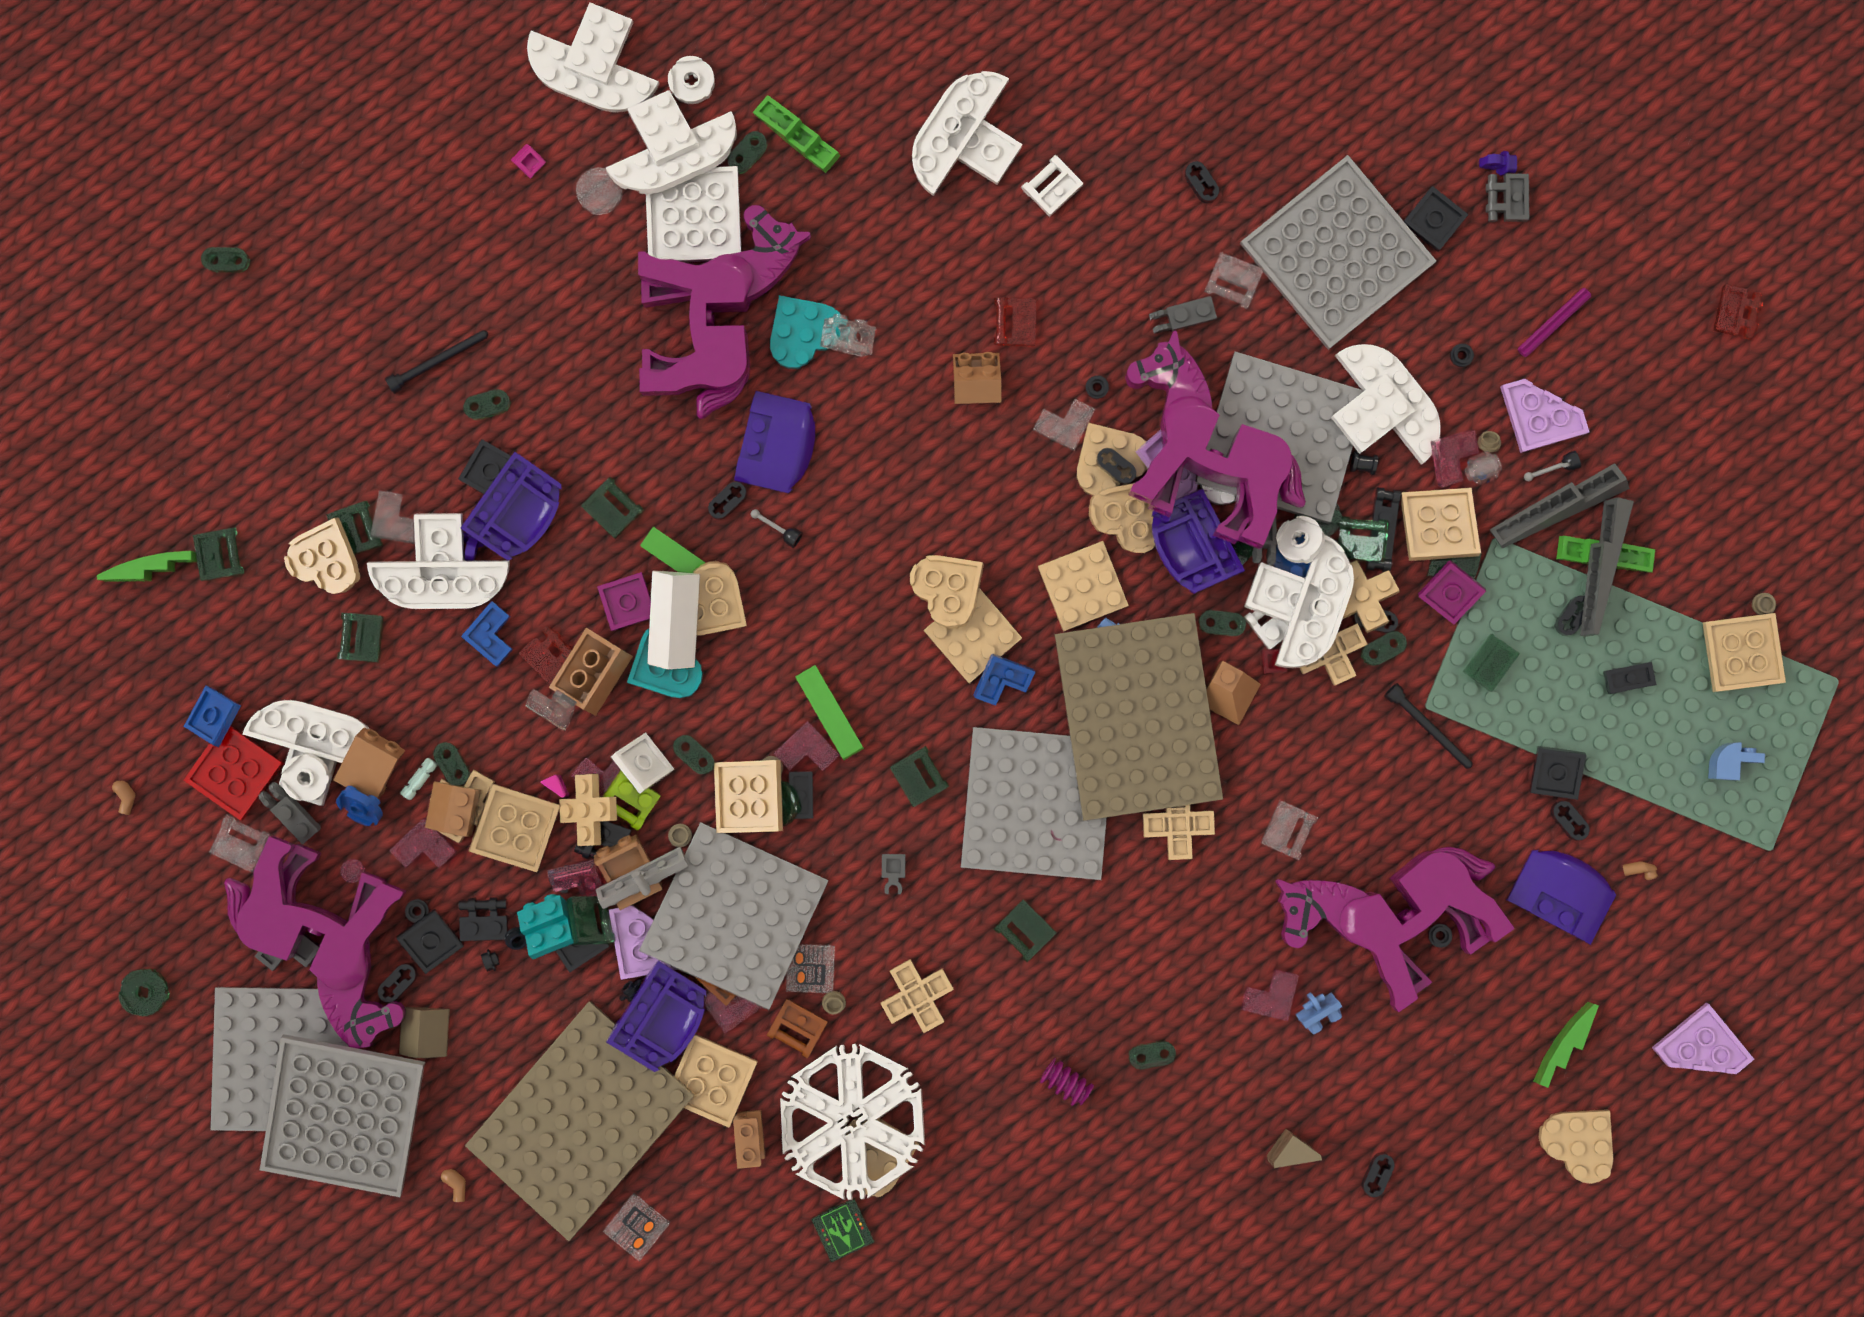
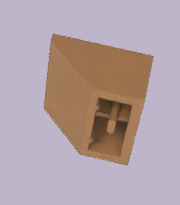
(977, 378)

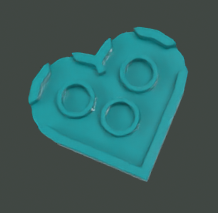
(798, 331)
(670, 682)

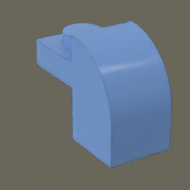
(1727, 759)

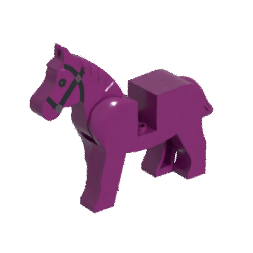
(718, 285)
(1255, 463)
(1430, 885)
(275, 924)

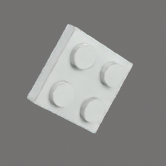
(642, 763)

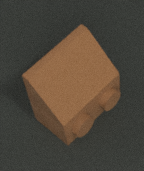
(452, 809)

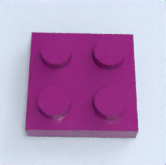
(1452, 592)
(626, 601)

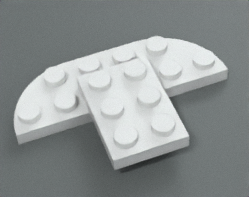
(589, 66)
(960, 133)
(673, 148)
(1388, 402)
(439, 574)
(1308, 604)
(306, 730)

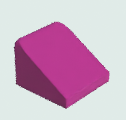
(528, 160)
(557, 785)

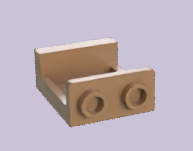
(369, 763)
(621, 860)
(749, 1138)

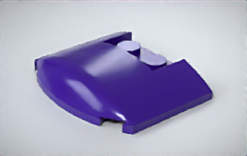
(776, 443)
(514, 508)
(1189, 547)
(1563, 893)
(659, 1018)

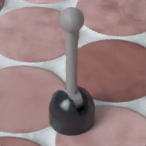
(1569, 462)
(791, 536)

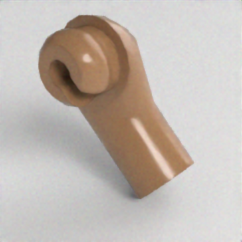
(126, 795)
(1641, 867)
(456, 1182)

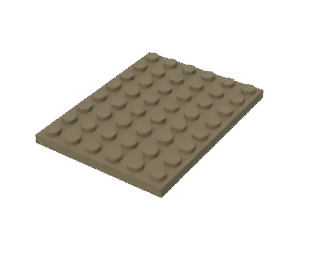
(1138, 716)
(578, 1123)

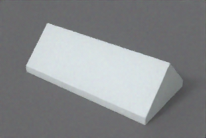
(673, 619)

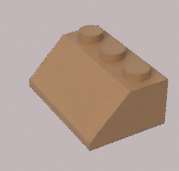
(591, 671)

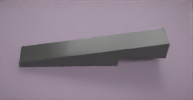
(1561, 505)
(1603, 563)

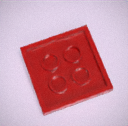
(234, 773)

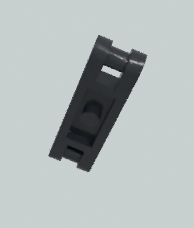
(1386, 513)

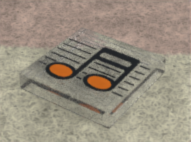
(811, 969)
(636, 1227)

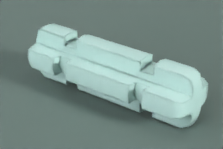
(418, 778)

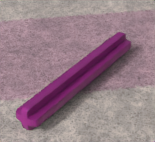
(1554, 322)

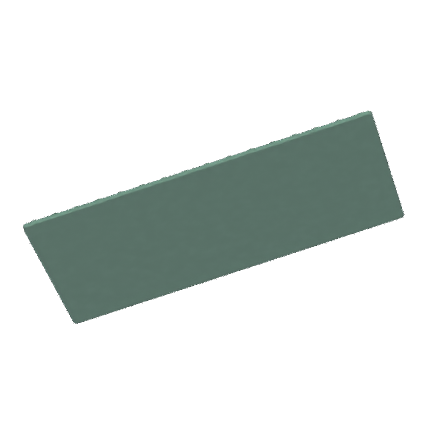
(1639, 739)

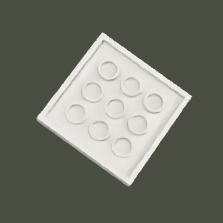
(696, 218)

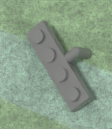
(642, 878)

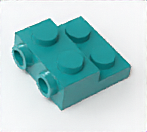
(546, 925)

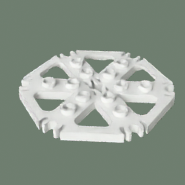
(832, 1111)

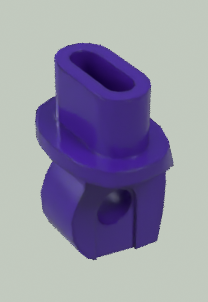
(1502, 163)
(471, 547)

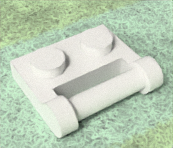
(1058, 191)
(1271, 632)

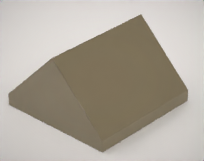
(424, 1032)
(1291, 1151)

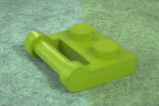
(626, 791)

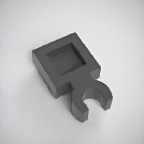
(893, 868)

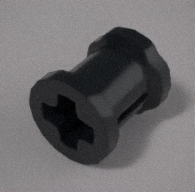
(1364, 463)

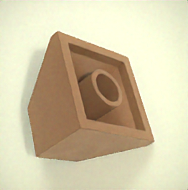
(1230, 692)

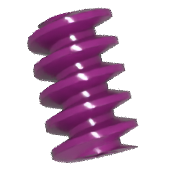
(1066, 1082)

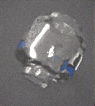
(1483, 468)

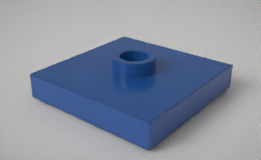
(212, 716)

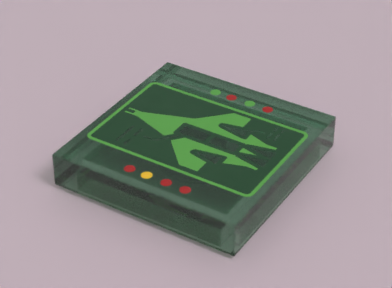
(842, 1230)

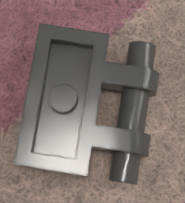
(1515, 198)

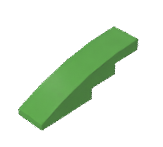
(796, 134)
(670, 552)
(1630, 558)
(142, 568)
(829, 712)
(1572, 1035)

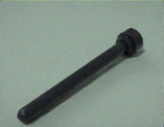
(398, 381)
(1396, 695)

